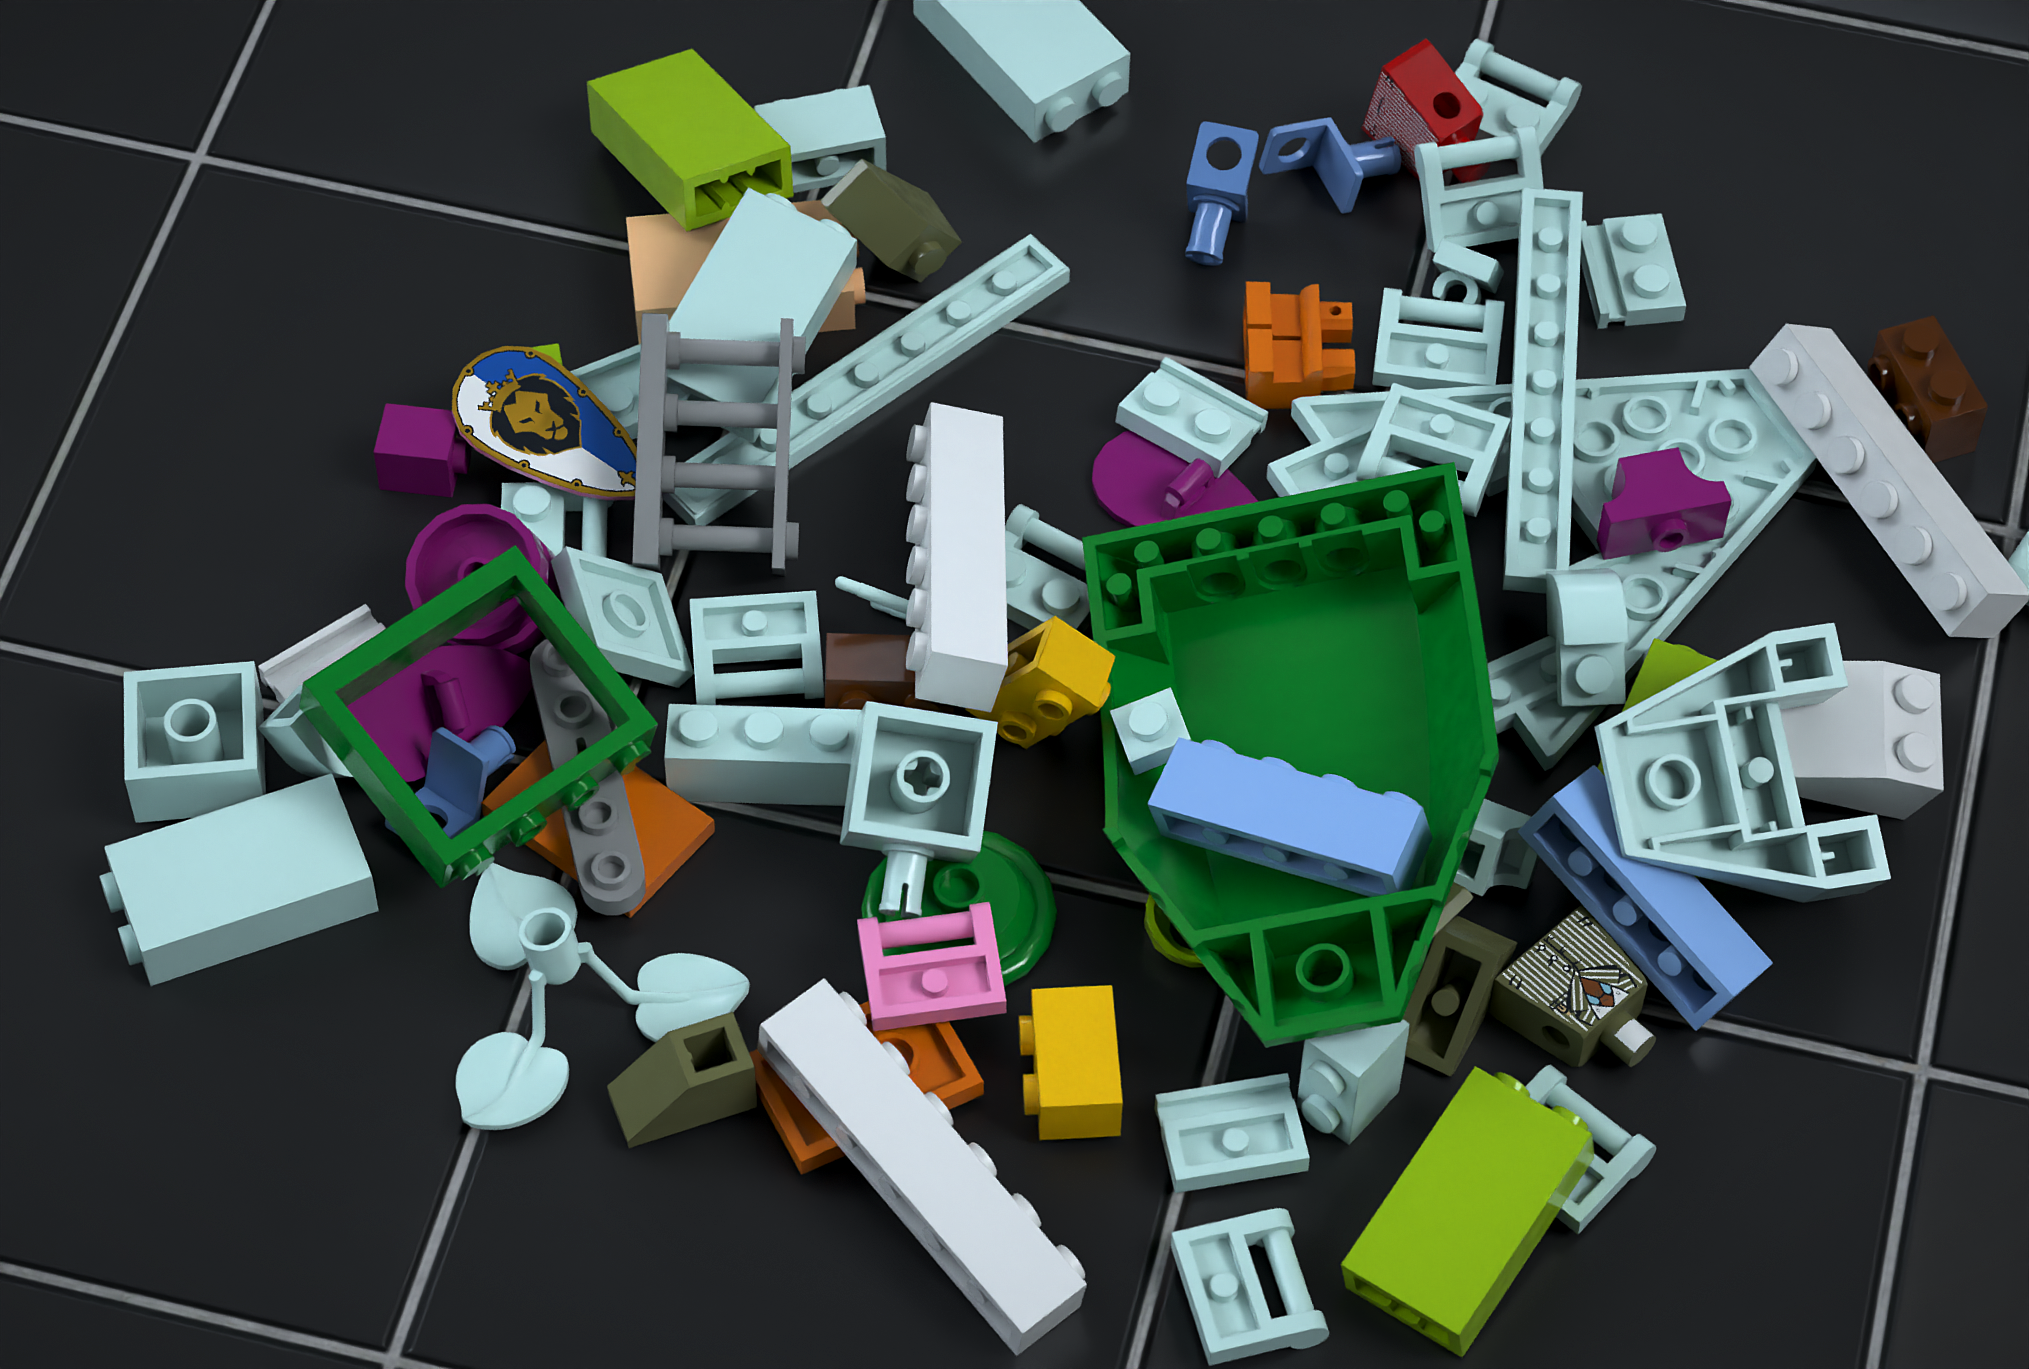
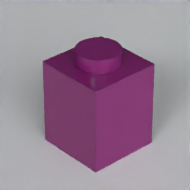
(420, 451)

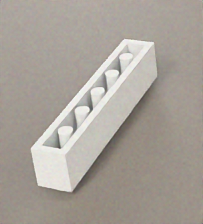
(1890, 482)
(957, 558)
(922, 1165)

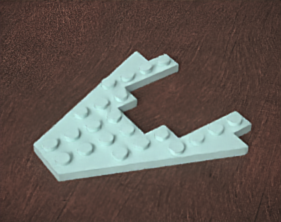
(1724, 432)

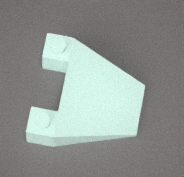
(1710, 782)

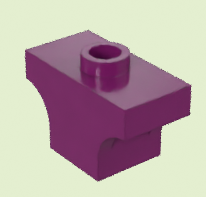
(1660, 506)

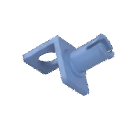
(1336, 161)
(1215, 193)
(459, 775)

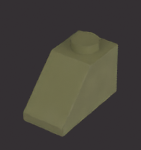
(893, 220)
(1454, 992)

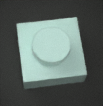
(1150, 729)

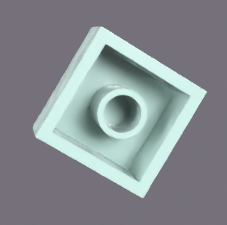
(192, 740)

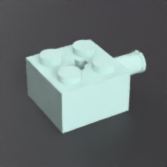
(912, 828)

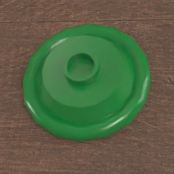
(1001, 875)

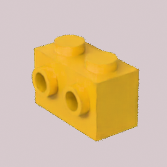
(1049, 683)
(1074, 1062)

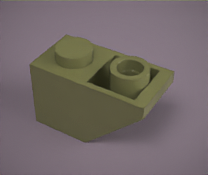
(685, 1081)

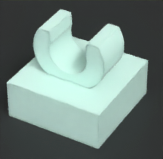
(1465, 268)

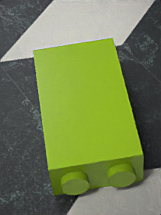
(688, 137)
(1469, 1209)

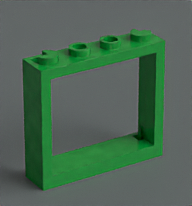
(523, 817)

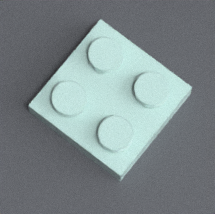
(624, 615)

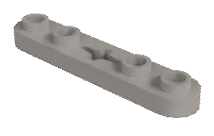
(603, 828)

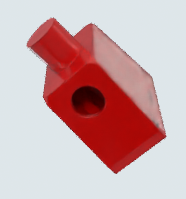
(1421, 103)

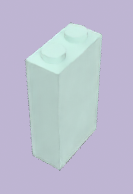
(1033, 57)
(759, 270)
(238, 880)

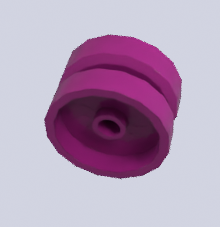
(462, 543)

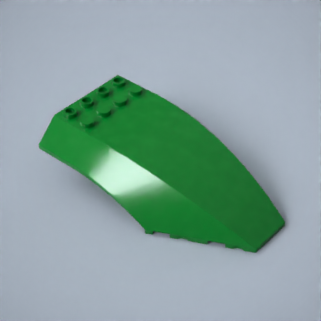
(1319, 638)

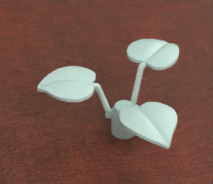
(533, 921)

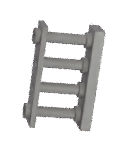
(662, 473)

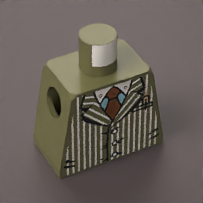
(1575, 994)

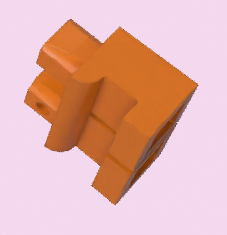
(1285, 345)

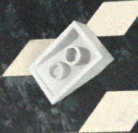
(1871, 742)

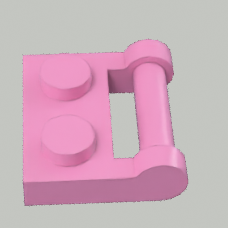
(932, 983)

